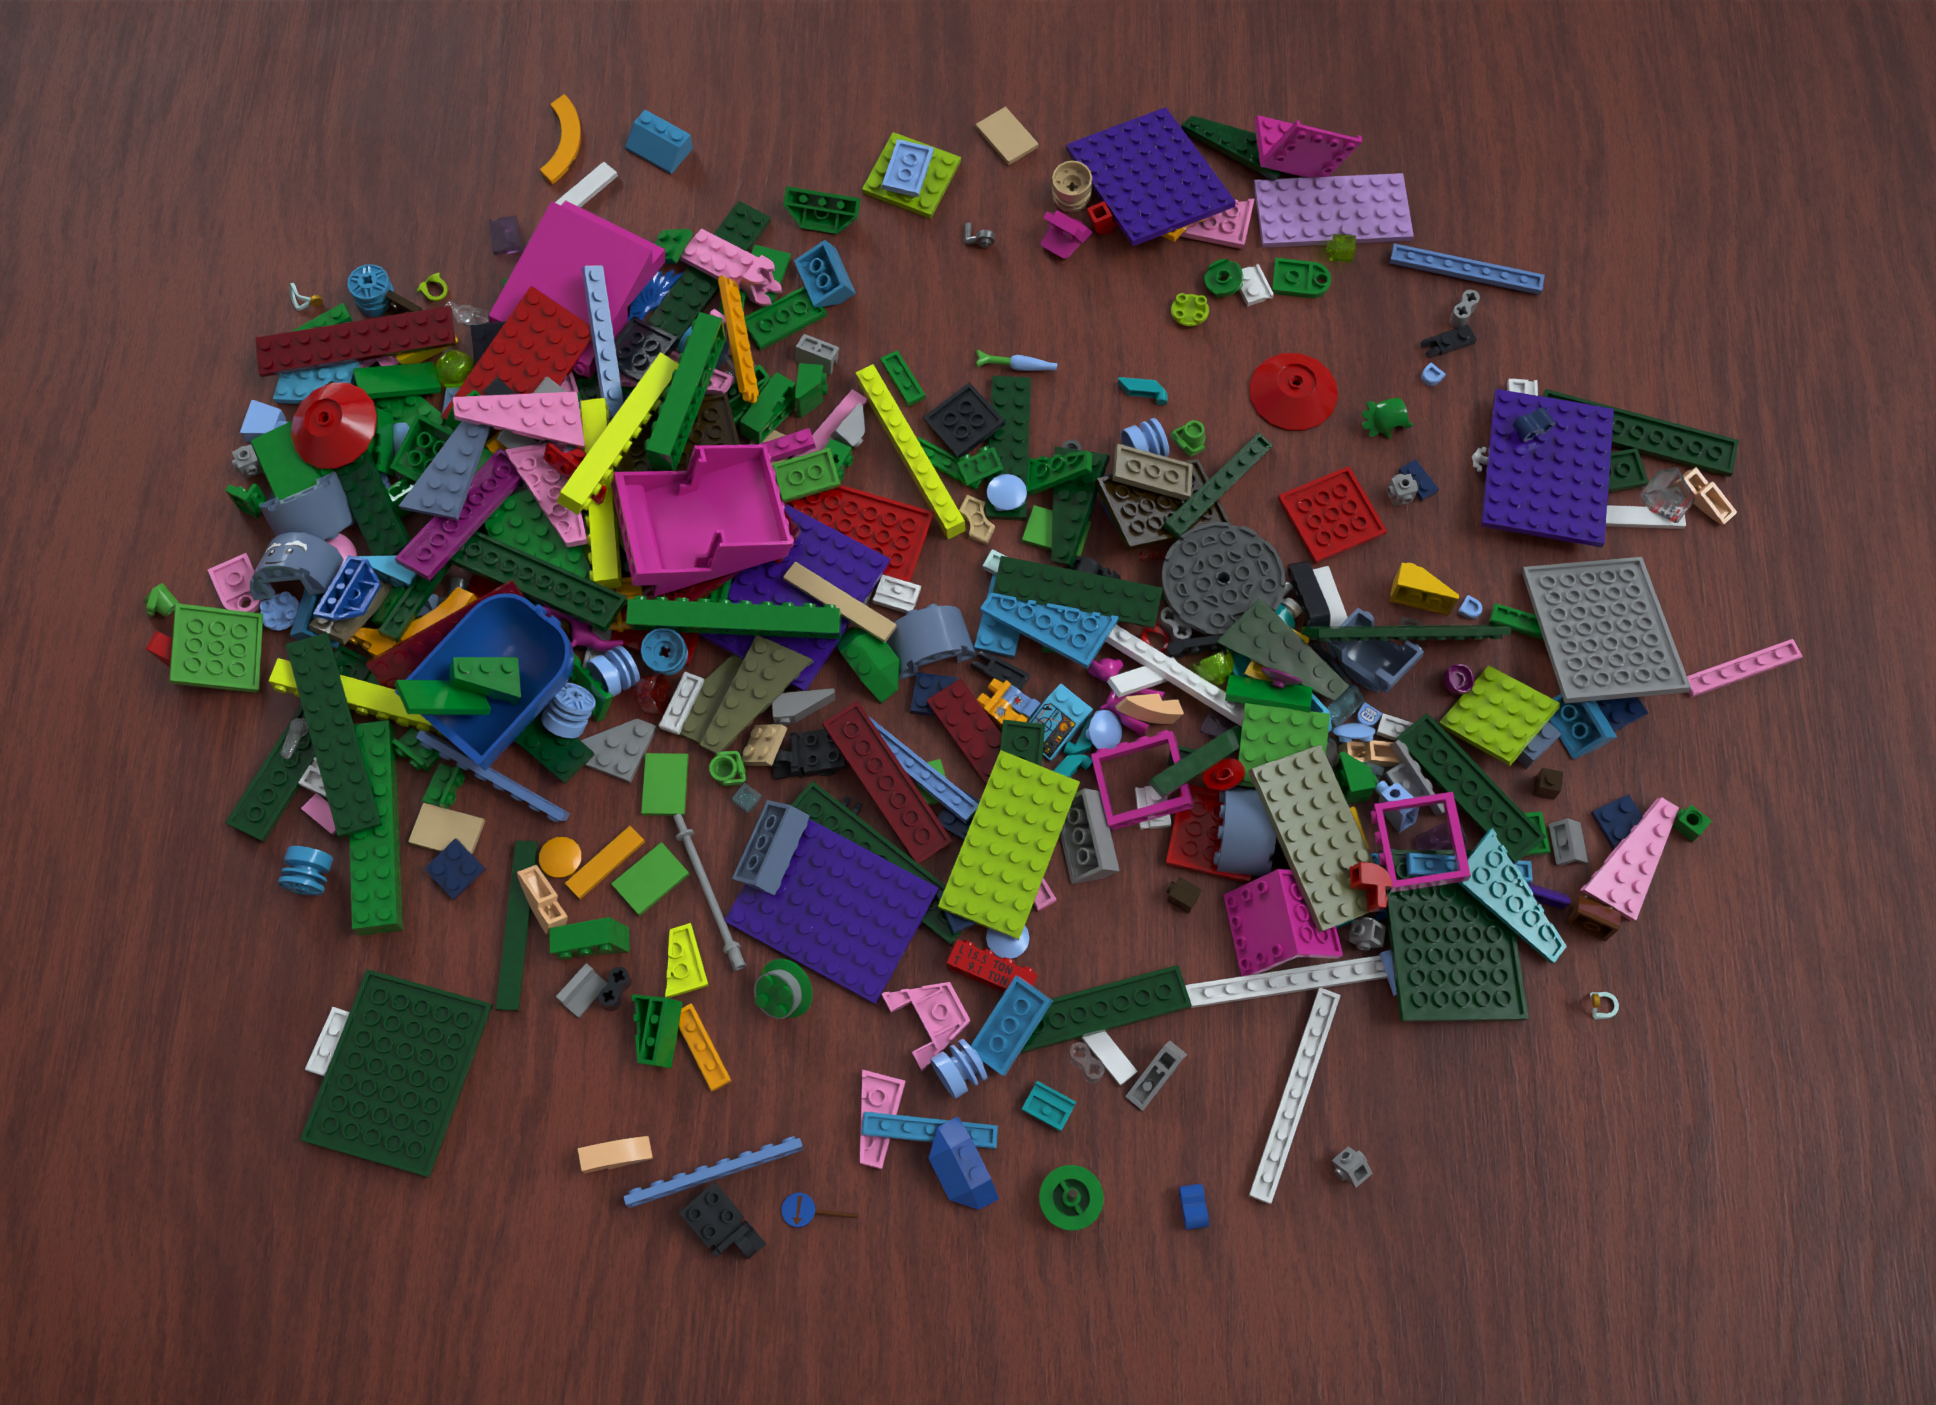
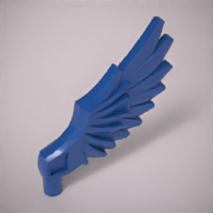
(653, 294)

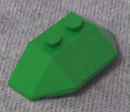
(821, 210)
(872, 661)

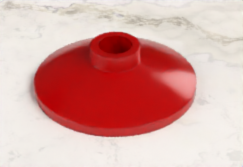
(1224, 775)

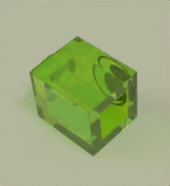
(1341, 248)

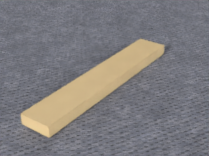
(850, 607)

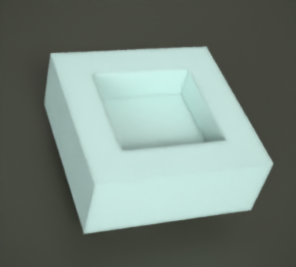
(992, 562)

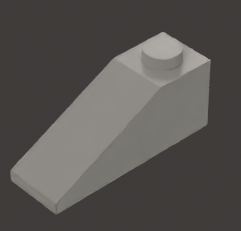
(795, 706)
(1156, 1075)

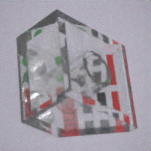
(1668, 494)

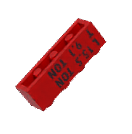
(986, 967)

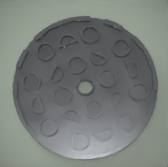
(1214, 551)

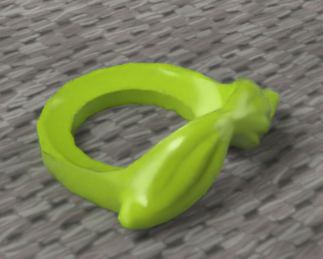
(435, 278)

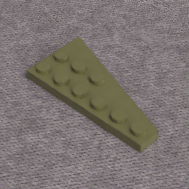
(758, 683)
(709, 700)

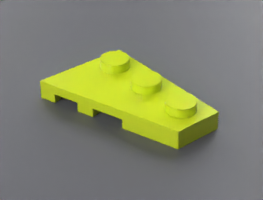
(685, 965)

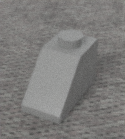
(851, 428)

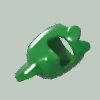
(1385, 416)

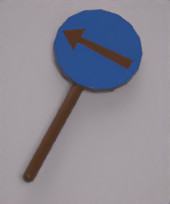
(800, 1210)

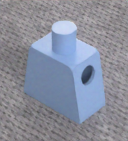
(260, 420)
(1399, 818)

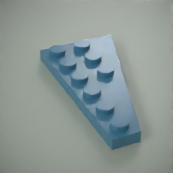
(1057, 627)

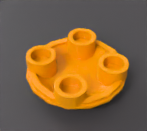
(560, 857)

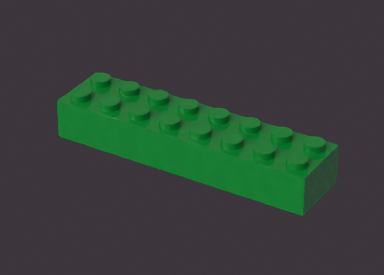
(685, 393)

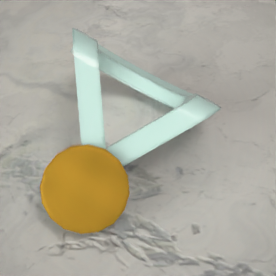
(314, 301)
(1596, 1004)

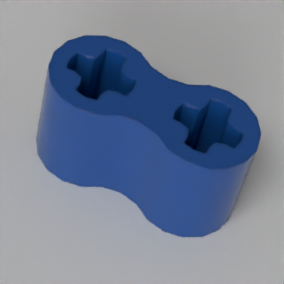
(1193, 1206)

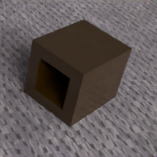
(1548, 783)
(1183, 894)

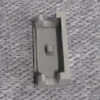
(815, 351)

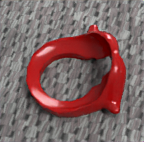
(1157, 629)

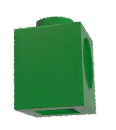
(1699, 820)

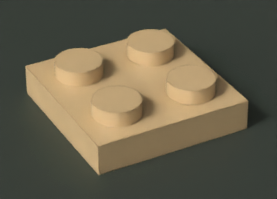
(763, 745)

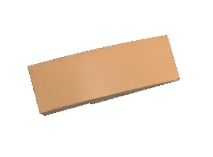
(1709, 497)
(1151, 708)
(1371, 751)
(541, 898)
(614, 1154)

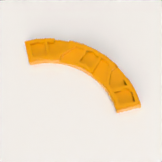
(569, 141)

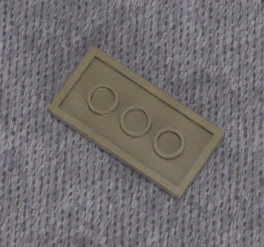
(1152, 472)
(344, 629)

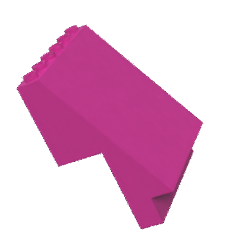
(553, 264)
(702, 519)

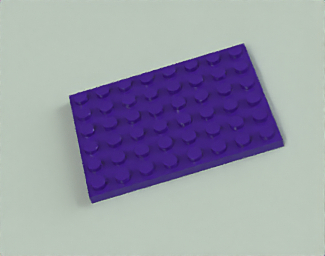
(1151, 176)
(1556, 479)
(827, 554)
(838, 911)

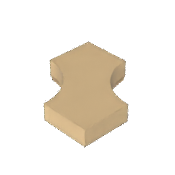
(980, 528)

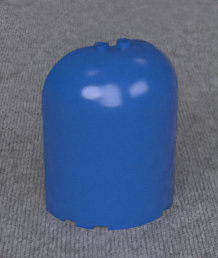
(501, 628)

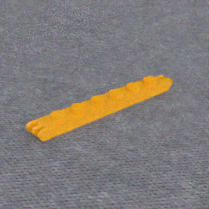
(738, 339)

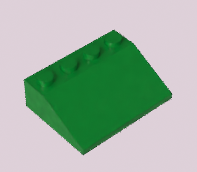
(422, 445)
(283, 465)

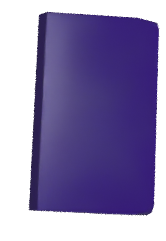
(1550, 897)

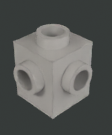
(246, 461)
(1402, 489)
(1367, 933)
(1352, 1167)

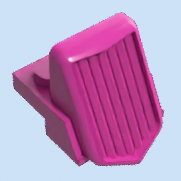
(1064, 234)

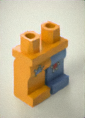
(1007, 703)

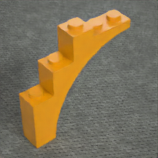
(376, 644)

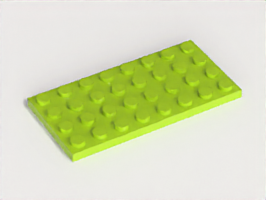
(1009, 845)

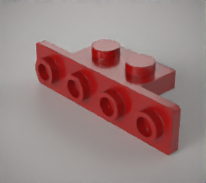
(567, 464)

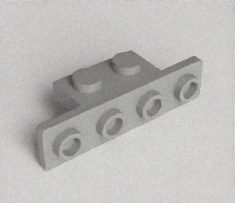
(1410, 777)

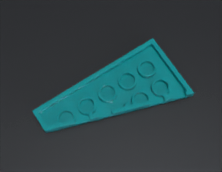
(1508, 896)

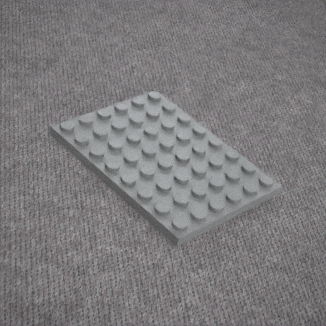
(1604, 630)

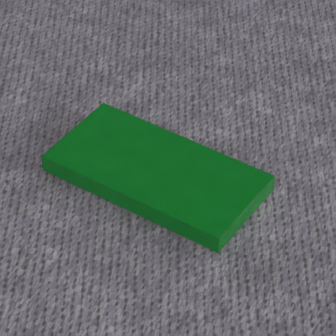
(783, 318)
(398, 380)
(1262, 692)
(440, 698)

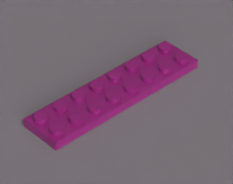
(445, 536)

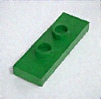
(1518, 620)

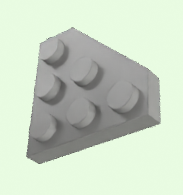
(620, 749)

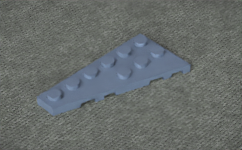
(449, 475)

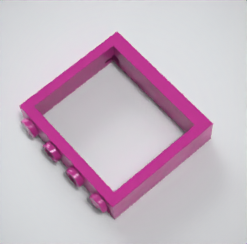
(1149, 812)
(1385, 858)

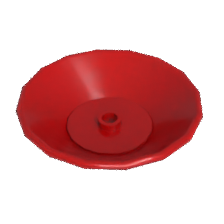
(1292, 405)
(344, 434)

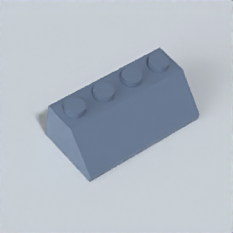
(771, 847)

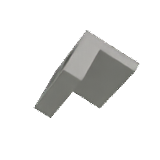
(1568, 842)
(581, 990)

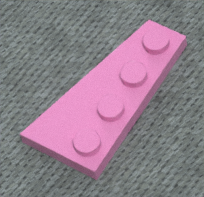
(883, 1096)

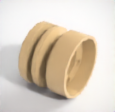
(1072, 186)

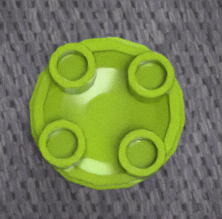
(1190, 309)

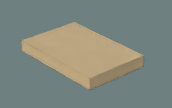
(1007, 136)
(440, 826)

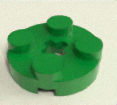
(1227, 287)

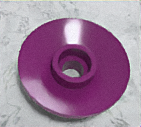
(1280, 678)

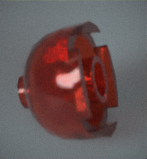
(652, 694)

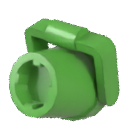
(1191, 437)
(160, 600)
(724, 768)

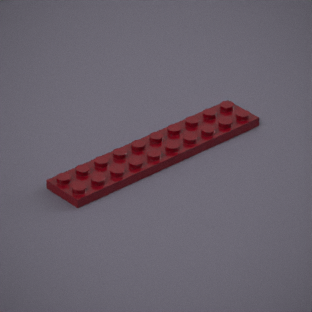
(355, 341)

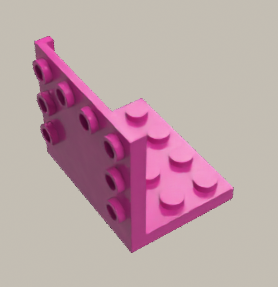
(1301, 148)
(1275, 924)

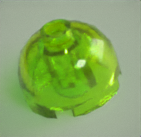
(454, 368)
(1215, 668)

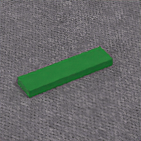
(945, 462)

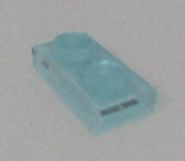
(1345, 705)

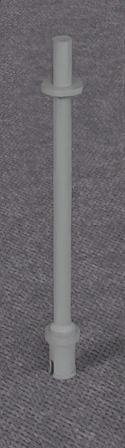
(731, 947)

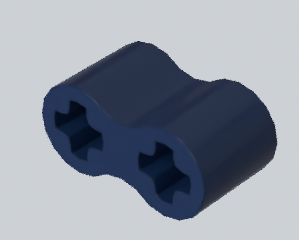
(1533, 424)

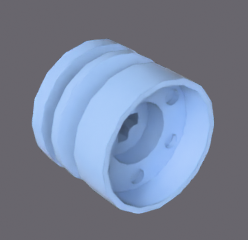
(1147, 437)
(614, 670)
(569, 711)
(959, 1068)

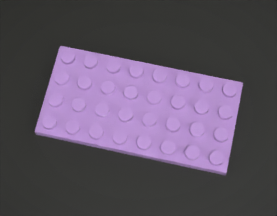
(1317, 207)

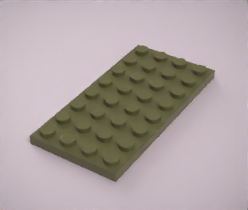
(1314, 833)

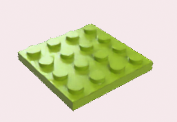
(938, 177)
(1499, 715)

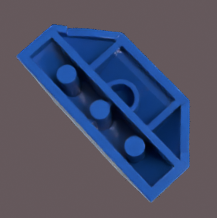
(349, 591)
(961, 1166)

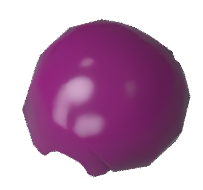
(1458, 679)

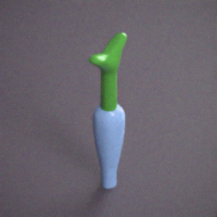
(1016, 362)

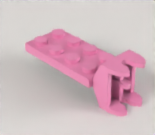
(720, 258)

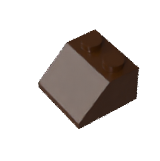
(1593, 918)

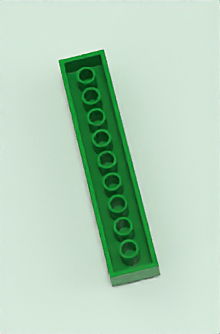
(734, 618)
(376, 852)

